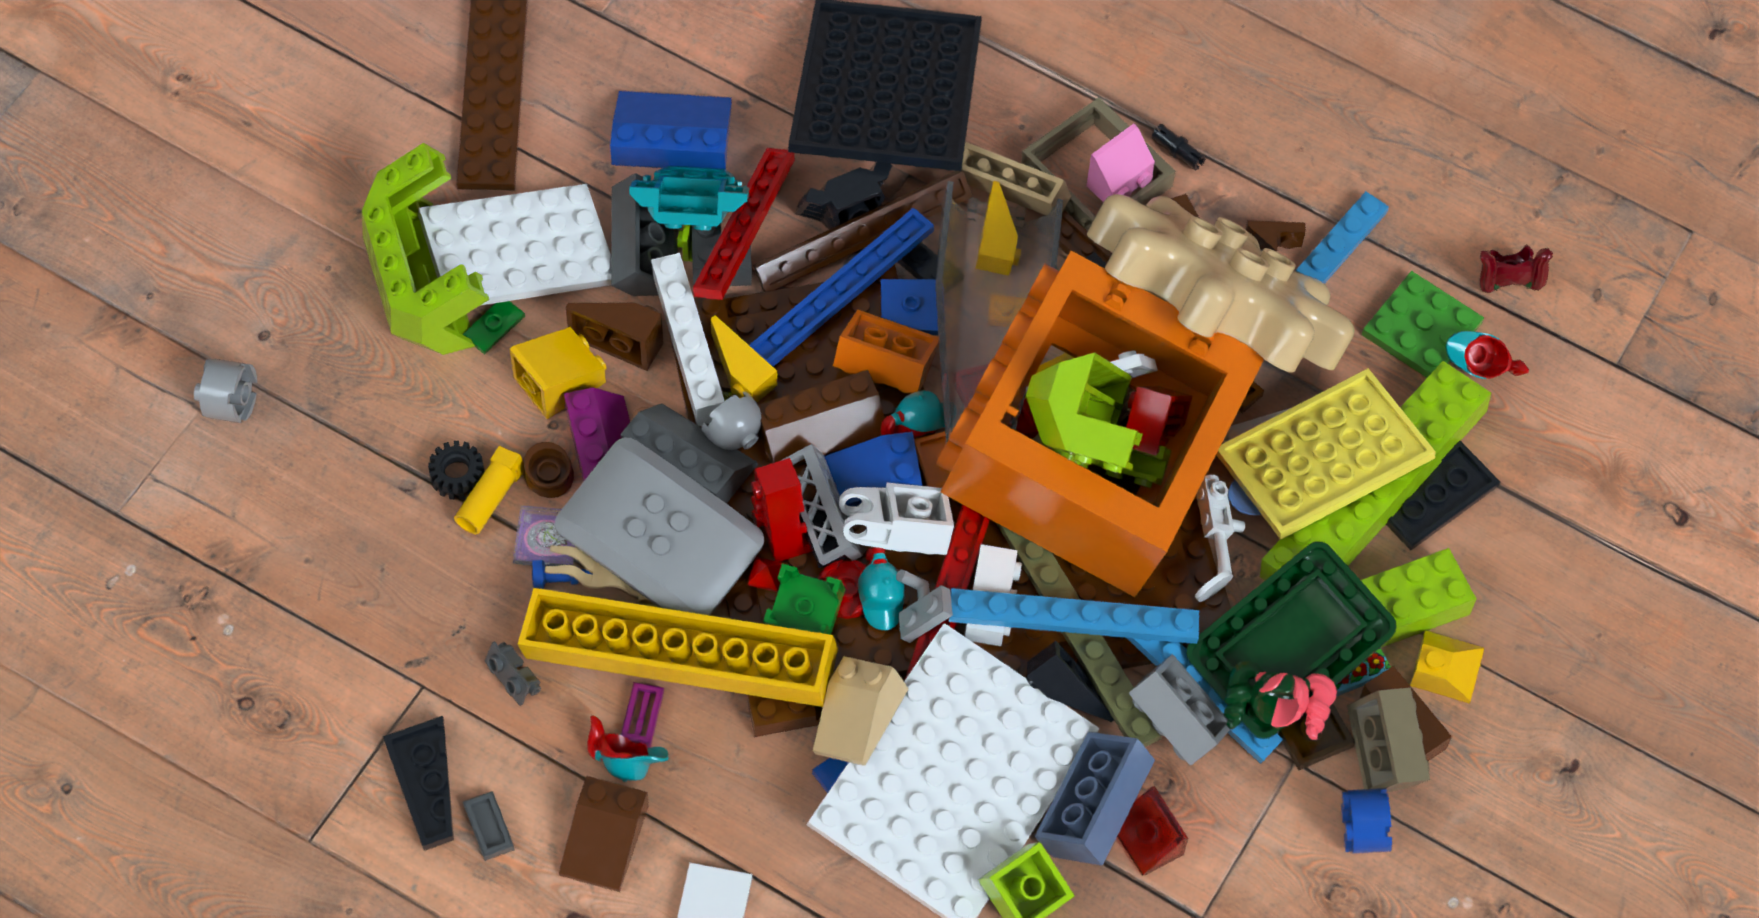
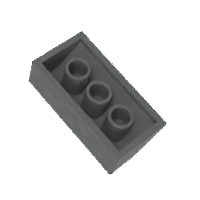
(636, 242)
(690, 450)

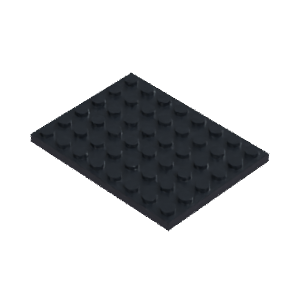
(886, 85)

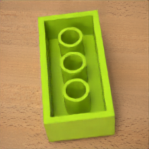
(1423, 594)

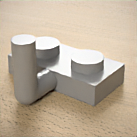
(925, 613)

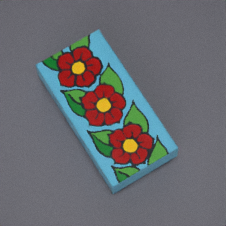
(1364, 673)

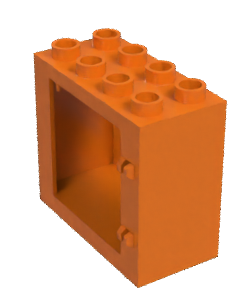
(1057, 500)

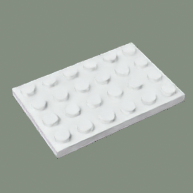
(521, 242)

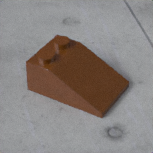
(619, 329)
(603, 833)

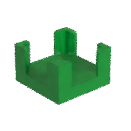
(805, 602)

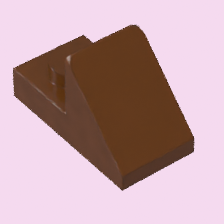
(1277, 234)

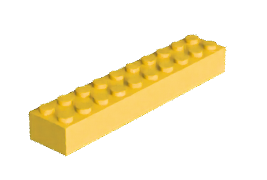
(678, 647)

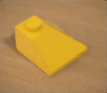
(1447, 666)

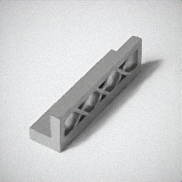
(829, 496)

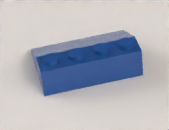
(670, 130)

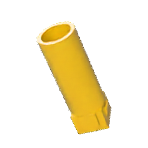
(490, 490)

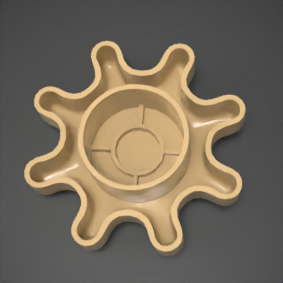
(1222, 281)

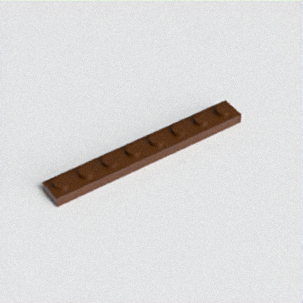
(856, 233)

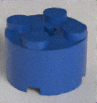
(1366, 820)

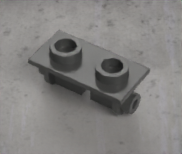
(503, 662)

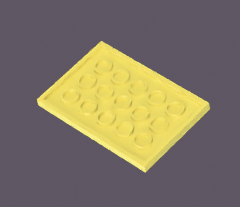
(1325, 453)

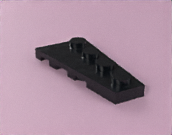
(423, 775)

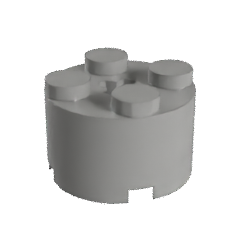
(226, 390)

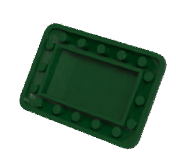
(1297, 623)

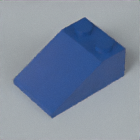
(875, 464)

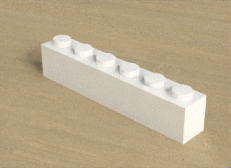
(687, 336)

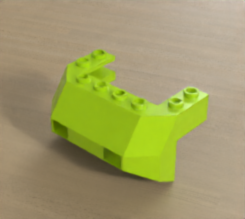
(415, 301)
(1078, 416)

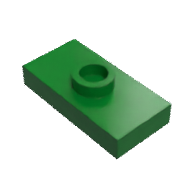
(494, 325)

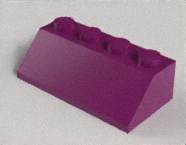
(595, 424)

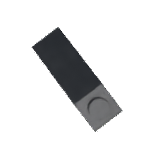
(1065, 681)

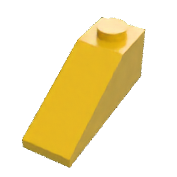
(999, 237)
(742, 364)

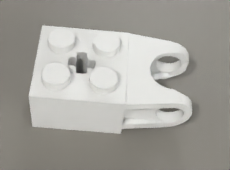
(900, 518)

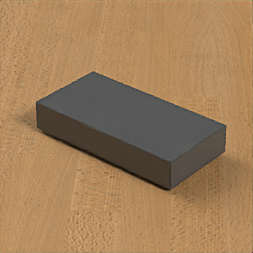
(488, 826)

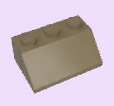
(1388, 740)

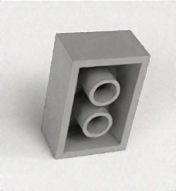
(1180, 710)

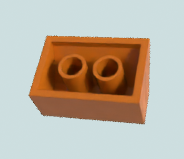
(887, 350)

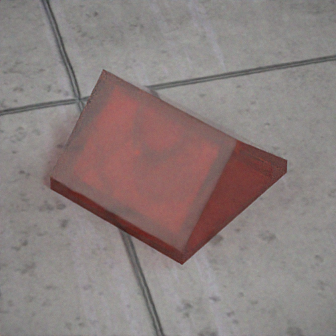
(1152, 833)

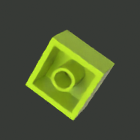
(1026, 884)

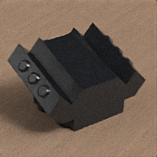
(845, 196)

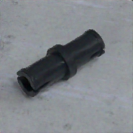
(1178, 147)

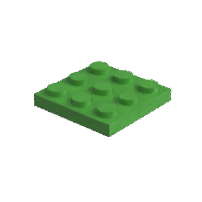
(1418, 324)

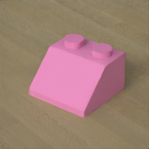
(1120, 165)

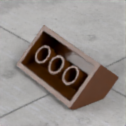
(826, 416)

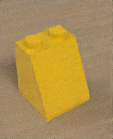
(556, 366)

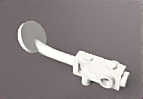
(1217, 525)

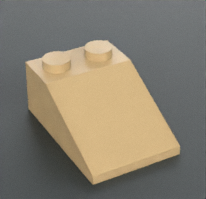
(857, 709)

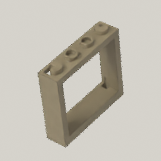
(1111, 125)

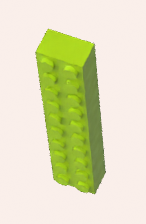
(1443, 412)

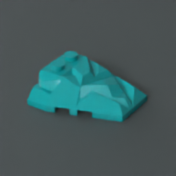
(689, 196)

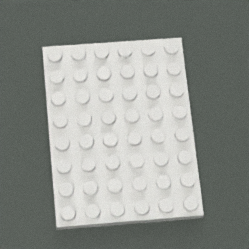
(953, 777)

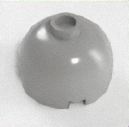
(734, 423)

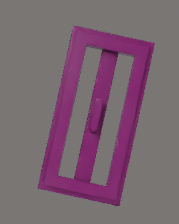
(647, 689)

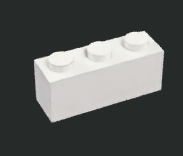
(994, 573)

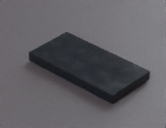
(1443, 496)

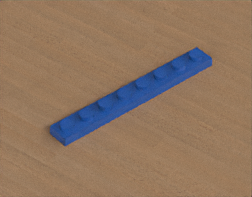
(842, 287)

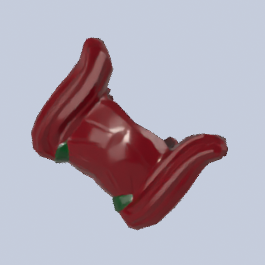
(1514, 269)

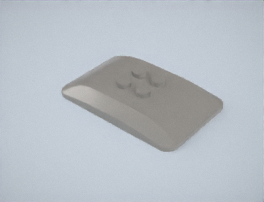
(659, 530)

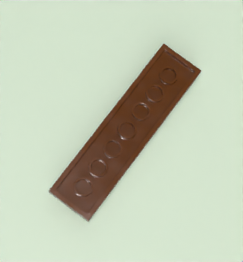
(492, 95)

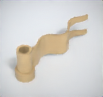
(600, 576)

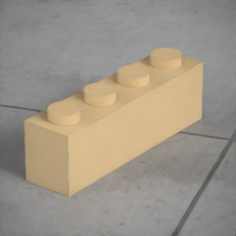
(1018, 181)

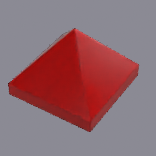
(765, 574)

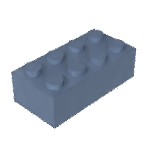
(1095, 798)

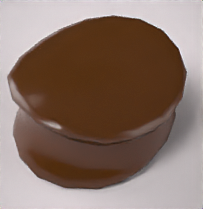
(548, 470)

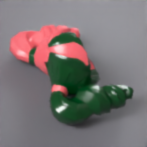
(1279, 698)

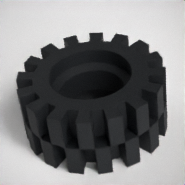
(451, 455)

